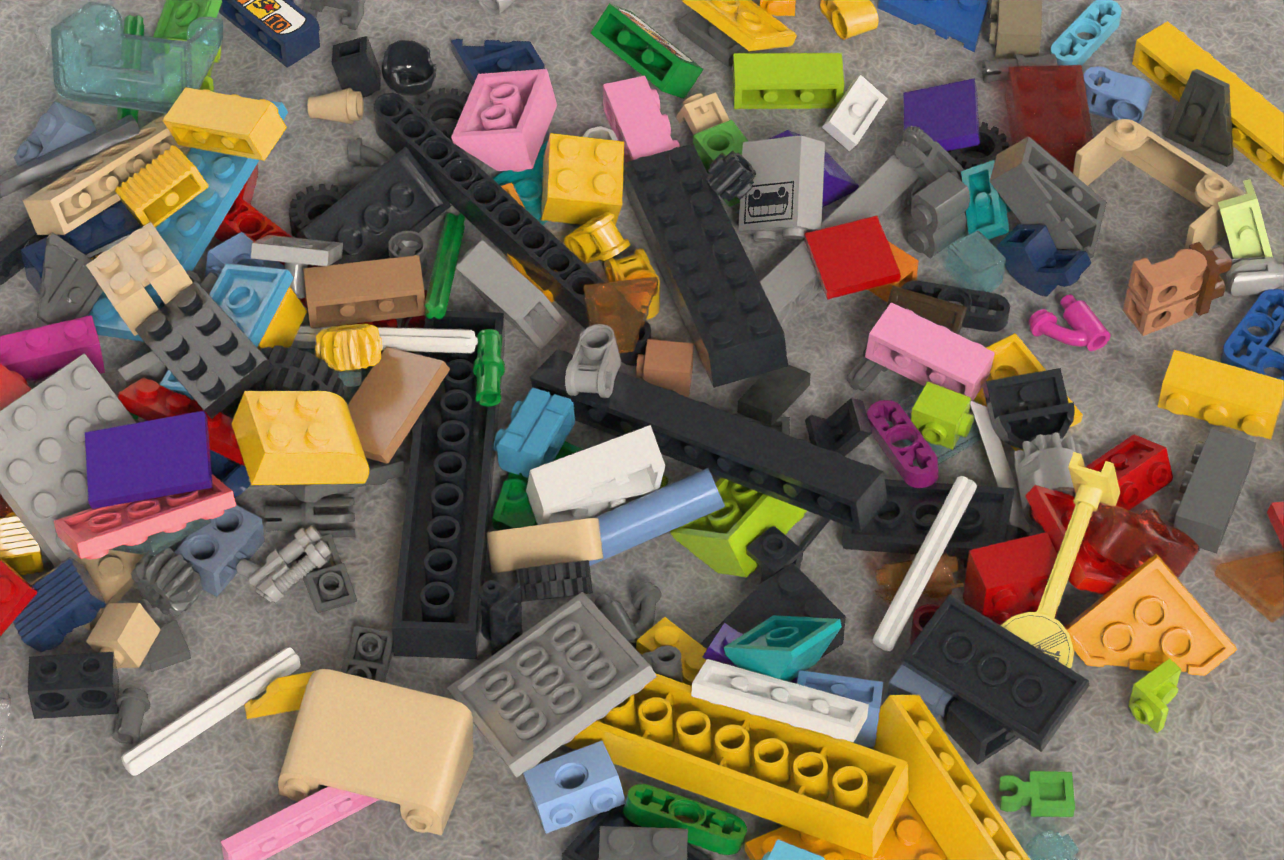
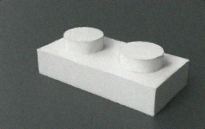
(854, 113)

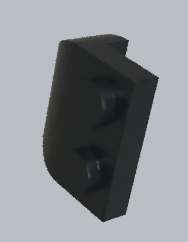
(1028, 406)

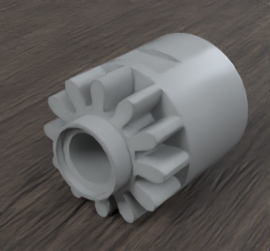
(1046, 465)

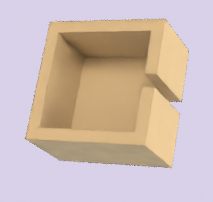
(131, 267)

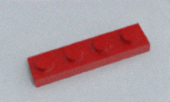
(155, 402)

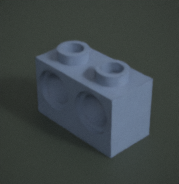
(220, 547)

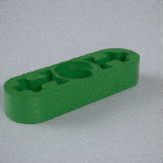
(724, 830)

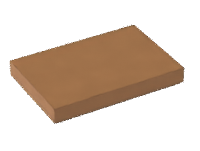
(393, 400)

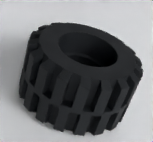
(296, 372)

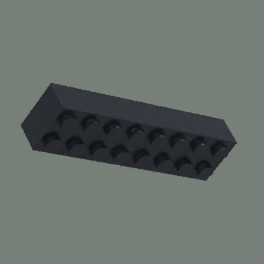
(705, 266)

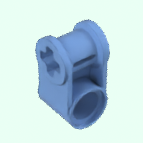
(1118, 95)

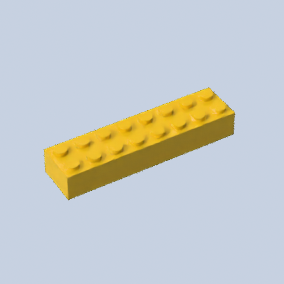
(755, 764)

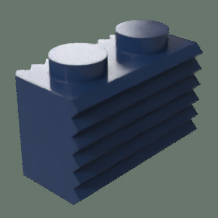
(63, 602)

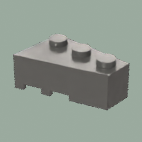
(1049, 195)

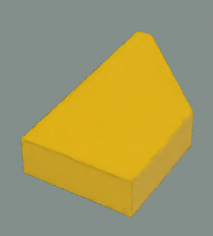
(282, 696)

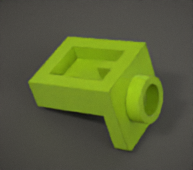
(1153, 693)

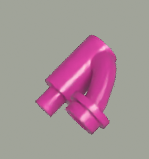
(1086, 326)

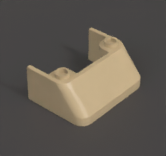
(1166, 164)

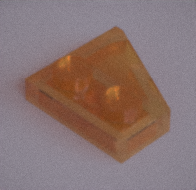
(621, 307)
(1257, 581)

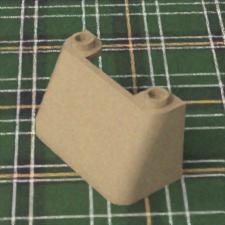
(380, 746)

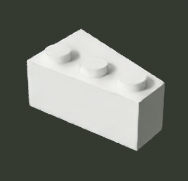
(596, 478)

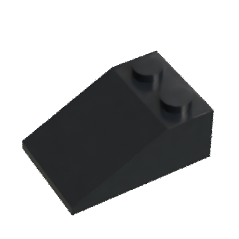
(782, 595)

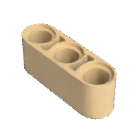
(544, 545)

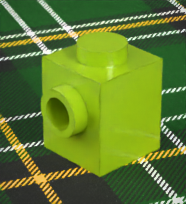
(942, 415)

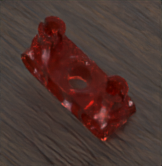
(1136, 538)

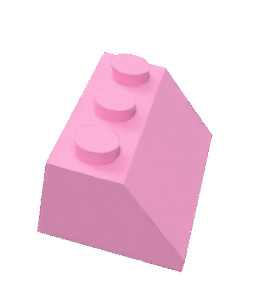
(507, 118)

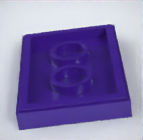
(945, 113)
(148, 460)

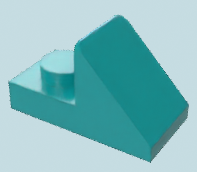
(986, 207)

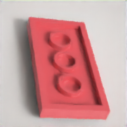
(100, 529)

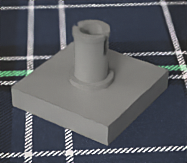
(297, 255)

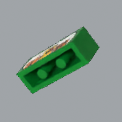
(646, 51)

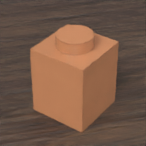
(667, 365)

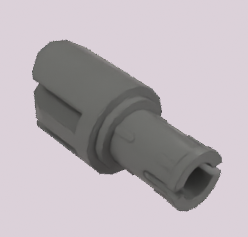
(305, 515)

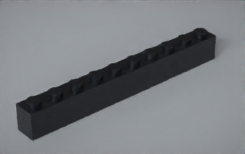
(728, 445)

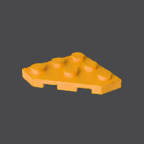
(1147, 623)

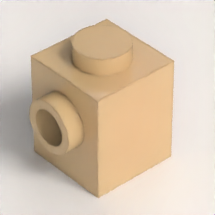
(126, 632)

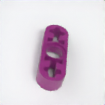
(903, 457)

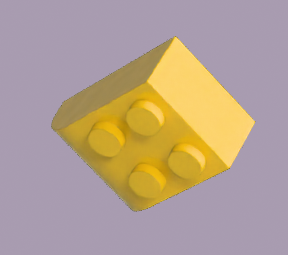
(298, 439)

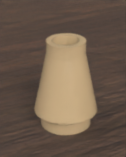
(338, 106)

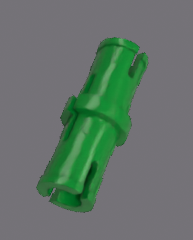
(489, 367)

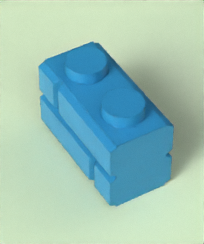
(535, 432)

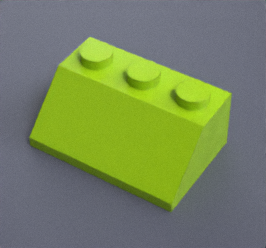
(725, 534)

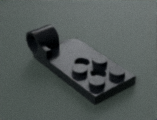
(981, 524)

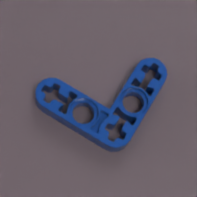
(1258, 354)

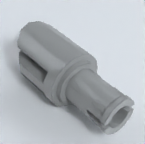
(1254, 275)

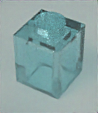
(975, 263)

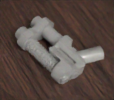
(277, 574)

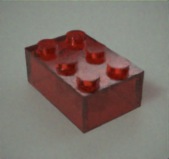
(1050, 109)

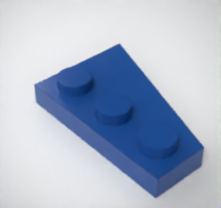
(949, 18)

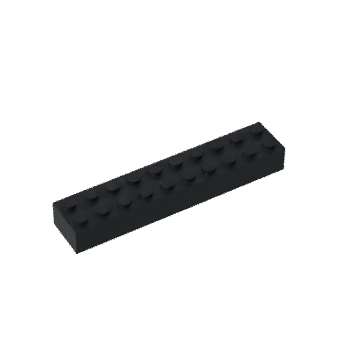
(447, 508)

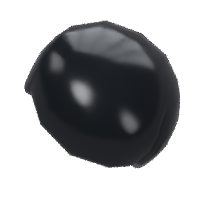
(408, 67)

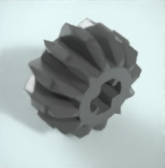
(167, 582)

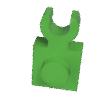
(1045, 792)

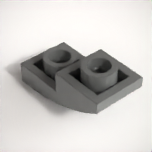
(329, 585)
(369, 653)

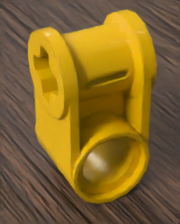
(850, 16)
(596, 239)
(634, 267)

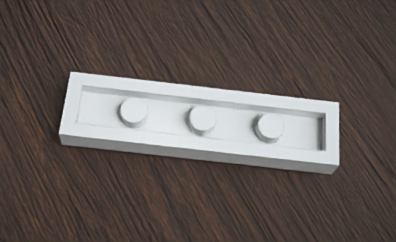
(780, 700)

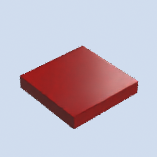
(852, 257)

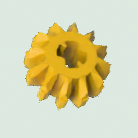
(349, 346)

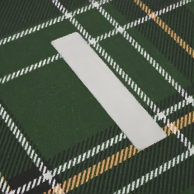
(999, 463)

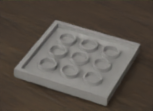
(46, 451)
(551, 683)

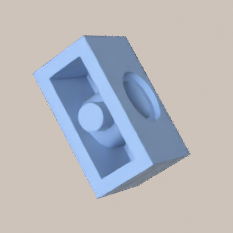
(574, 787)

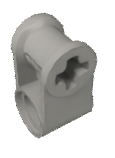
(594, 362)

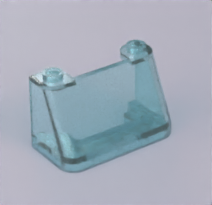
(129, 71)

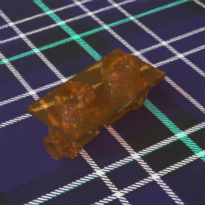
(938, 586)

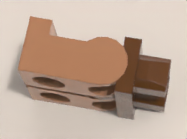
(1175, 287)

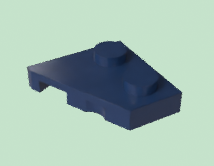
(496, 57)

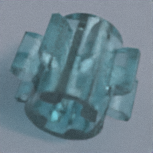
(1051, 846)

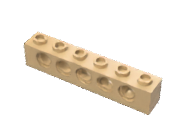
(93, 184)

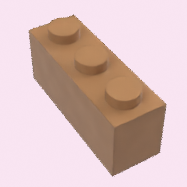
(364, 291)

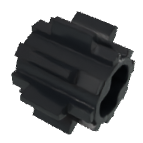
(731, 176)

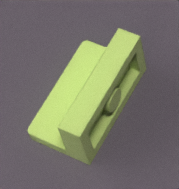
(1245, 225)

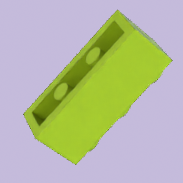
(787, 80)

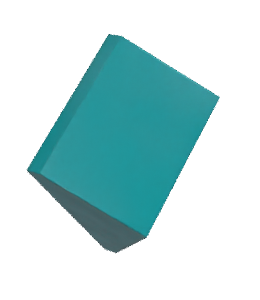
(783, 645)

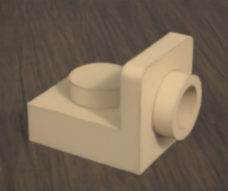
(702, 112)

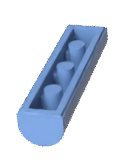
(658, 513)

